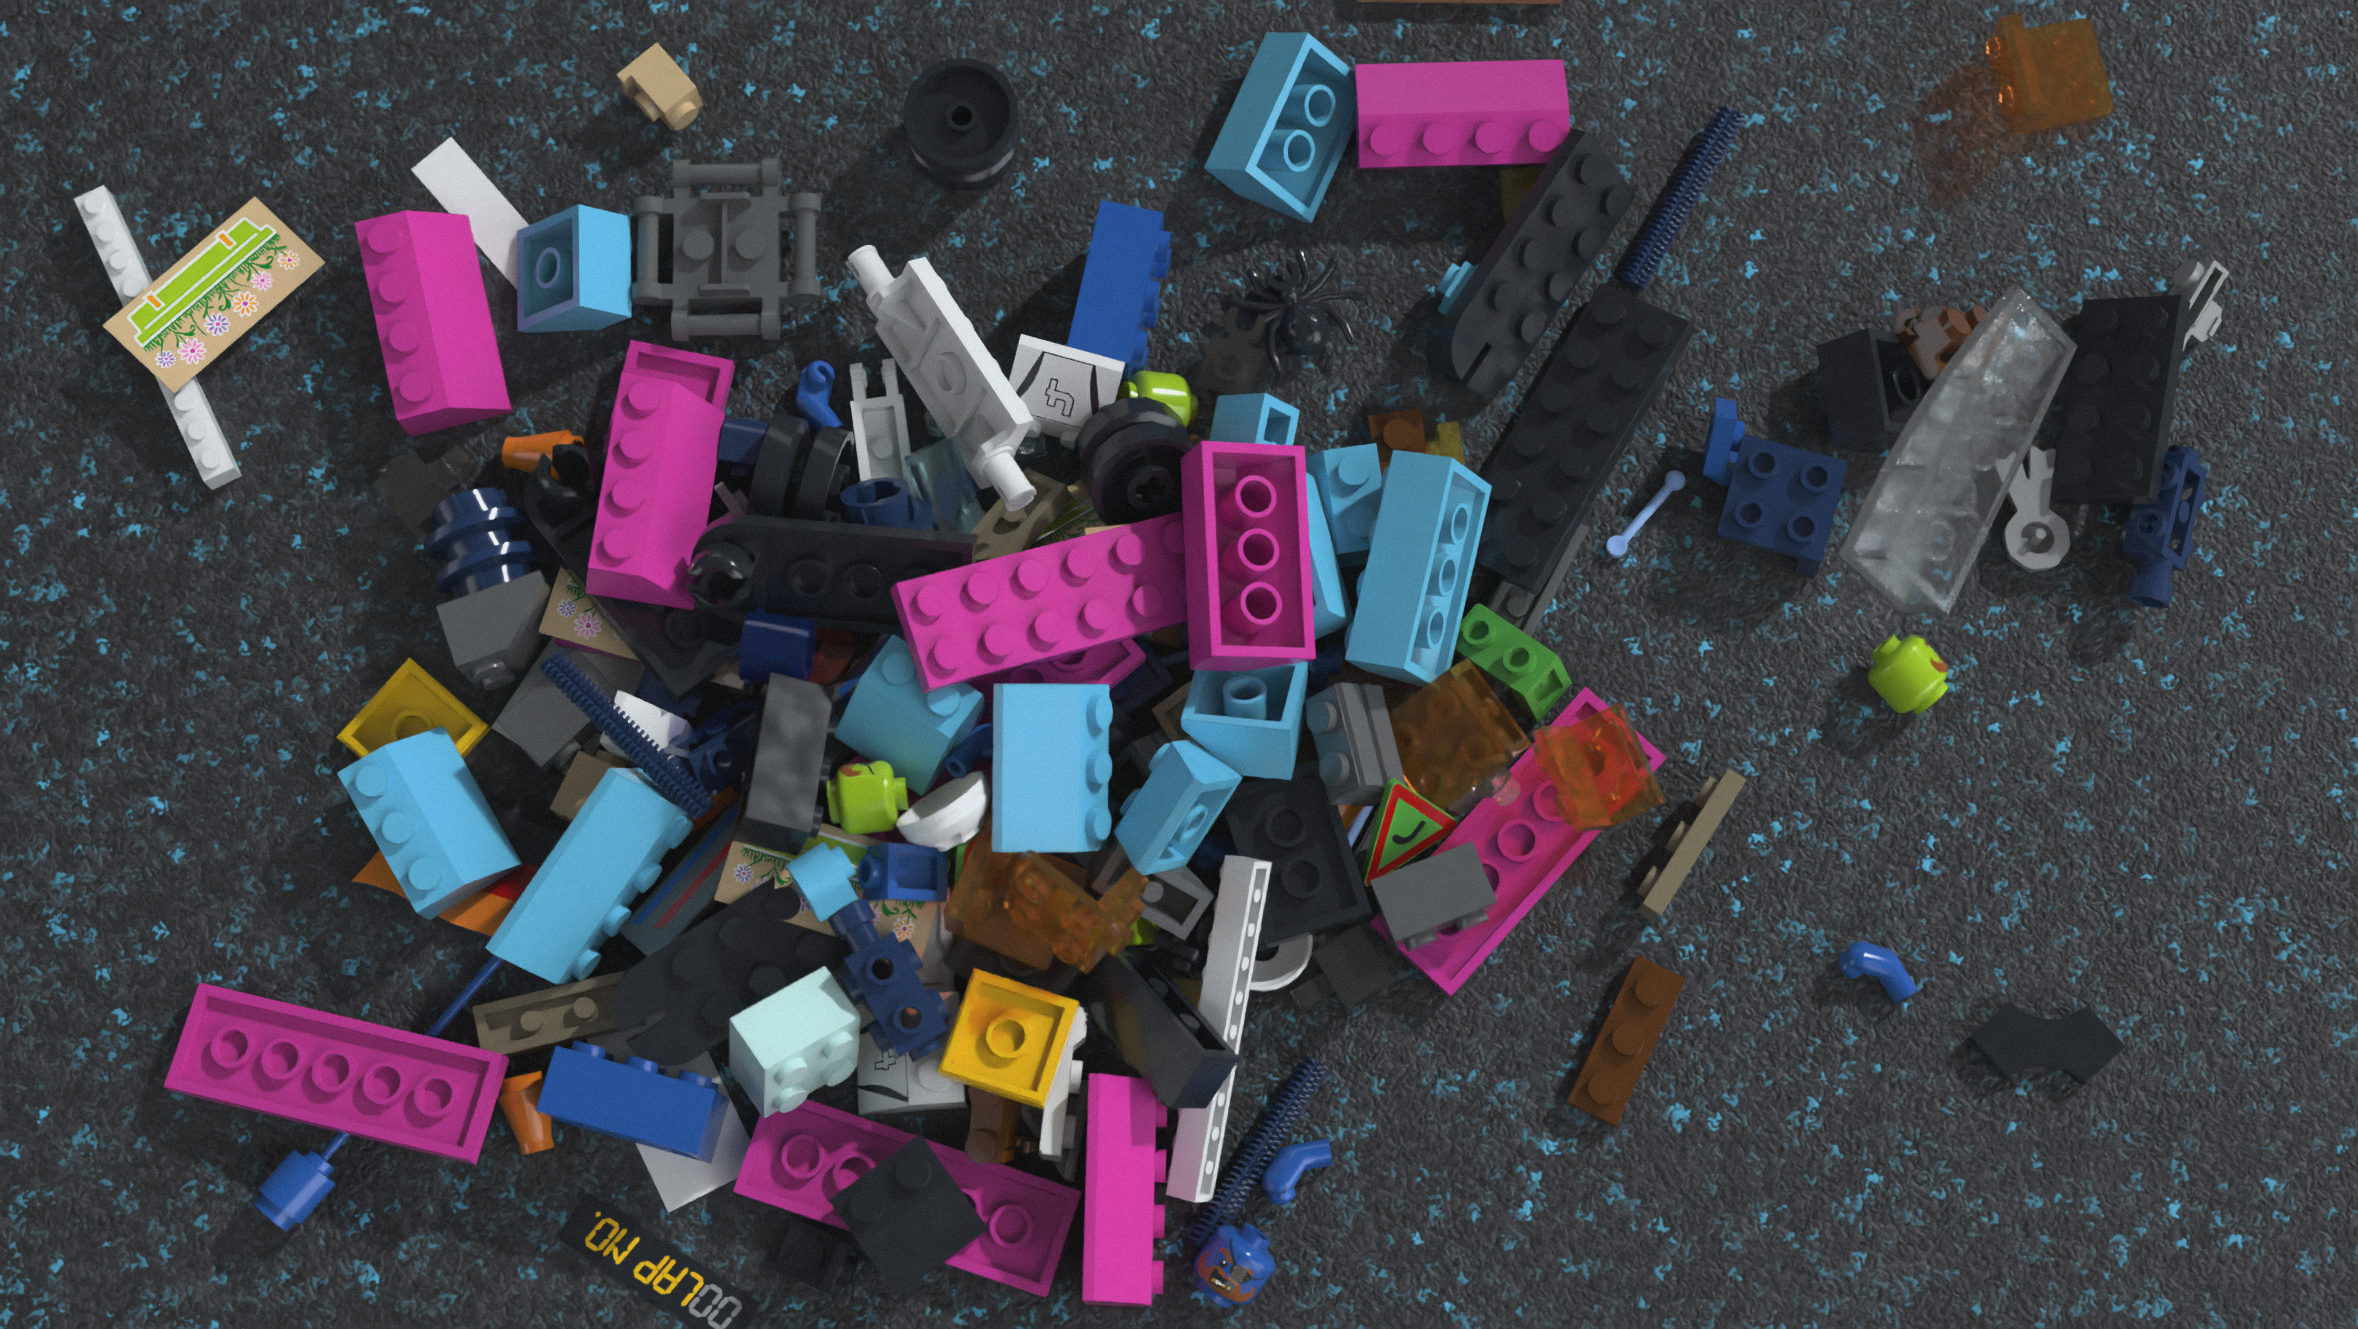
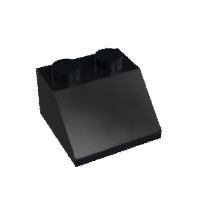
(1869, 389)
(908, 1214)

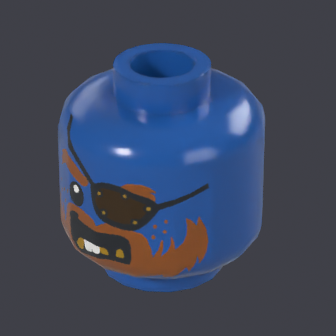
(1233, 1265)

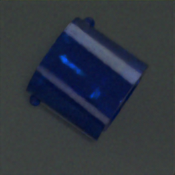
(777, 646)

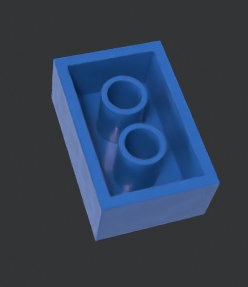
(1121, 285)
(634, 1101)

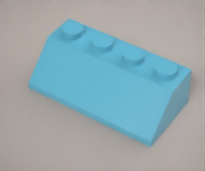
(1417, 568)
(592, 878)

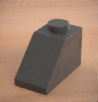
(1171, 898)

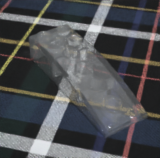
(1959, 458)

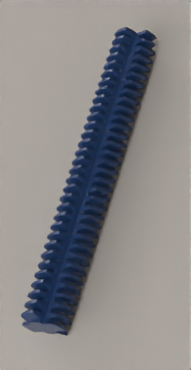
(1682, 198)
(626, 736)
(1259, 1150)

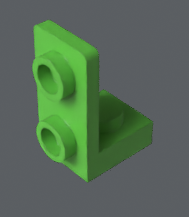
(1514, 660)

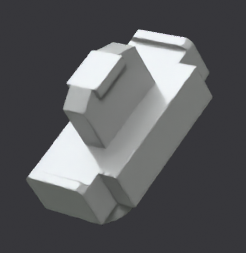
(2198, 284)

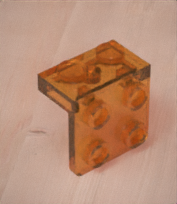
(2048, 74)
(1598, 770)
(1069, 918)

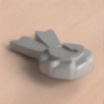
(2035, 534)

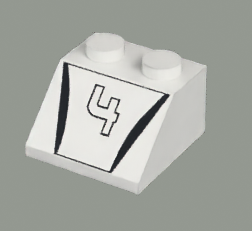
(1062, 386)
(905, 1085)

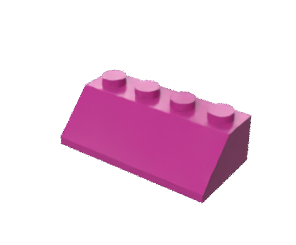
(1459, 114)
(432, 320)
(654, 492)
(1247, 556)
(1121, 1192)

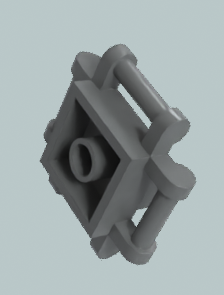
(727, 250)

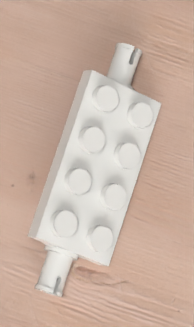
(949, 370)

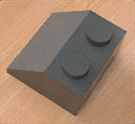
(496, 629)

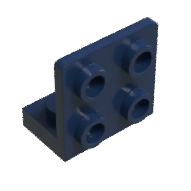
(1782, 500)

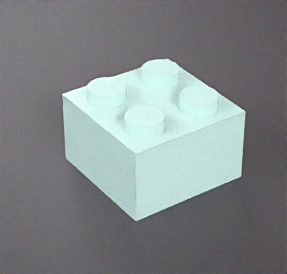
(794, 1043)

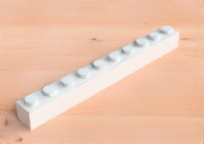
(129, 280)
(1224, 1006)

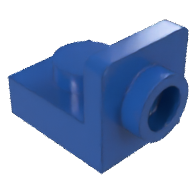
(1722, 442)
(904, 873)

